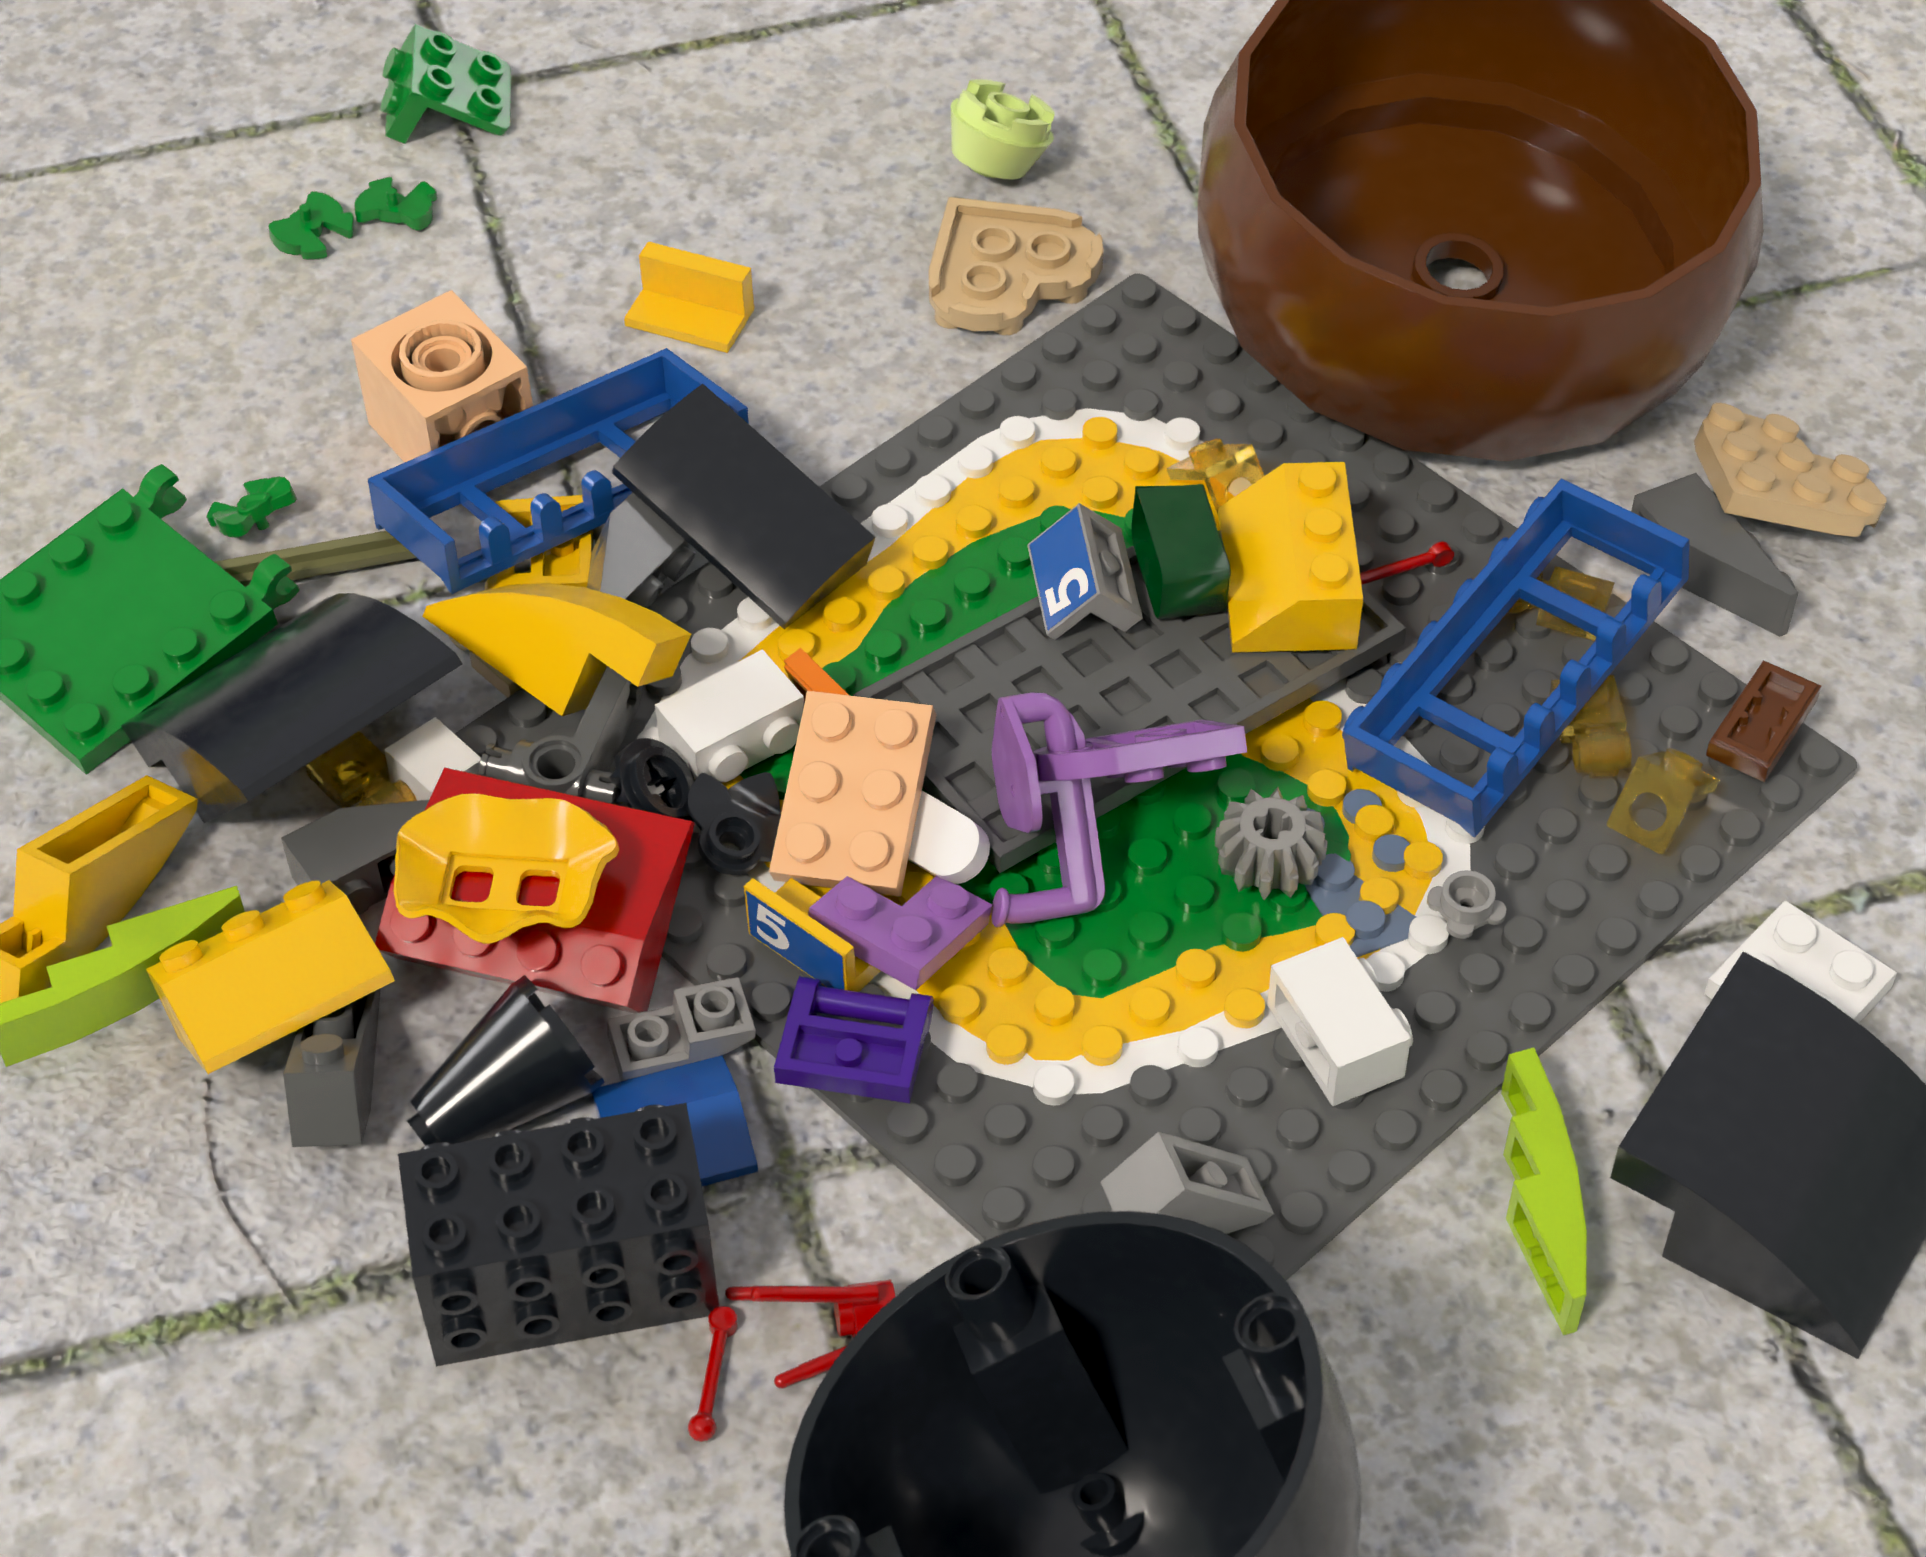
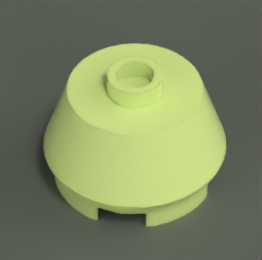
(998, 131)

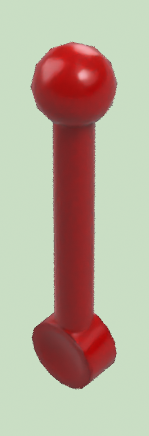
(1439, 555)
(722, 1325)

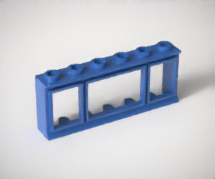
(516, 446)
(1478, 607)

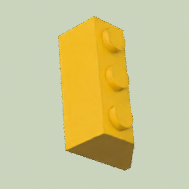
(1293, 561)
(268, 974)

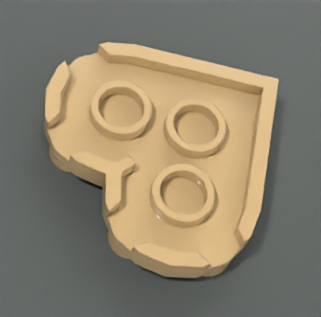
(1004, 258)
(1775, 478)

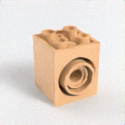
(437, 376)

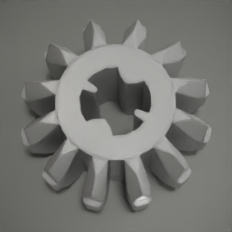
(1270, 843)

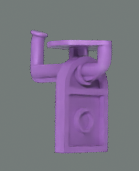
(1065, 773)

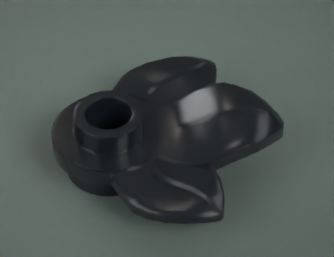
(739, 815)

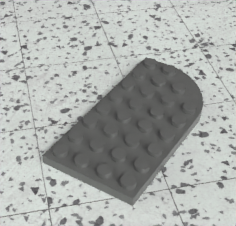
(1110, 685)

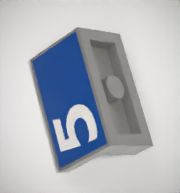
(1083, 570)

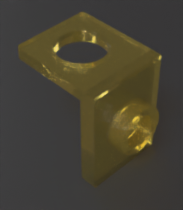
(1218, 466)
(1675, 780)

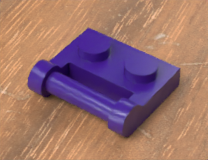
(852, 1054)

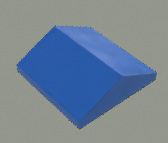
(713, 1108)

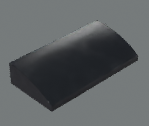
(744, 506)

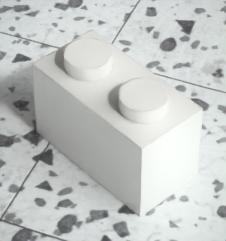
(732, 718)
(1339, 1020)

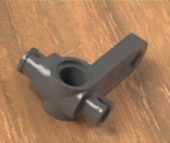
(579, 762)

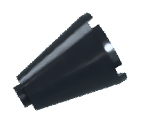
(504, 1072)

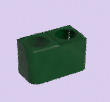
(1180, 551)

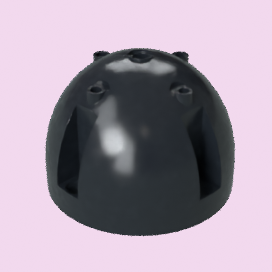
(1081, 1401)

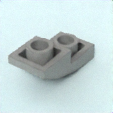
(699, 1026)

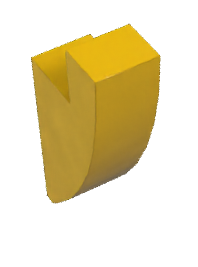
(561, 639)
(86, 879)

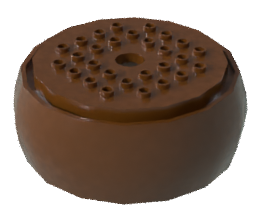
(1552, 143)

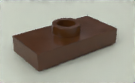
(1763, 721)

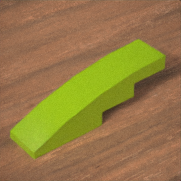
(108, 982)
(1546, 1193)

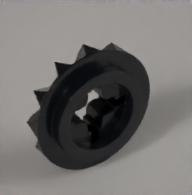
(652, 764)

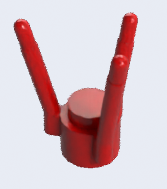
(852, 1307)

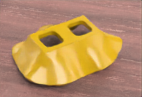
(509, 842)

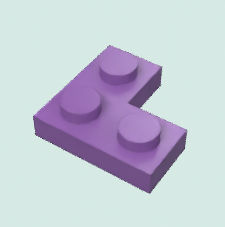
(906, 939)

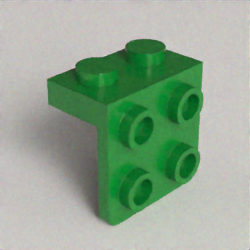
(448, 78)

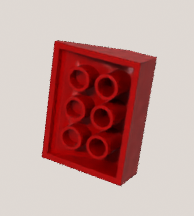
(602, 960)

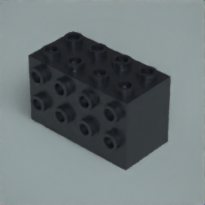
(558, 1233)

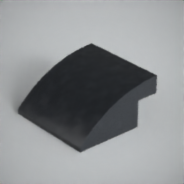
(288, 699)
(1787, 1157)

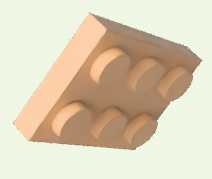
(853, 792)

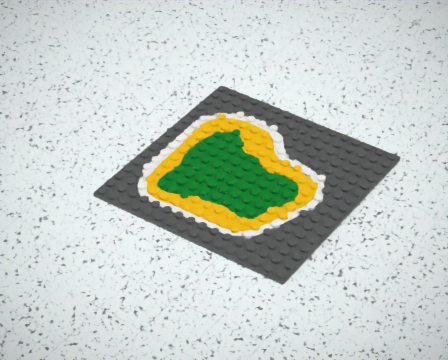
(1151, 1012)

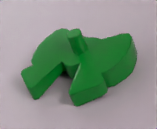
(387, 205)
(302, 228)
(261, 500)

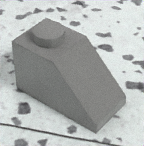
(1188, 1183)

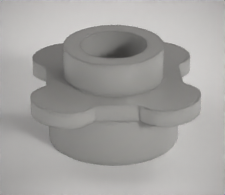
(1466, 889)

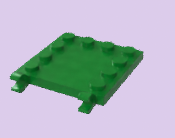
(122, 620)

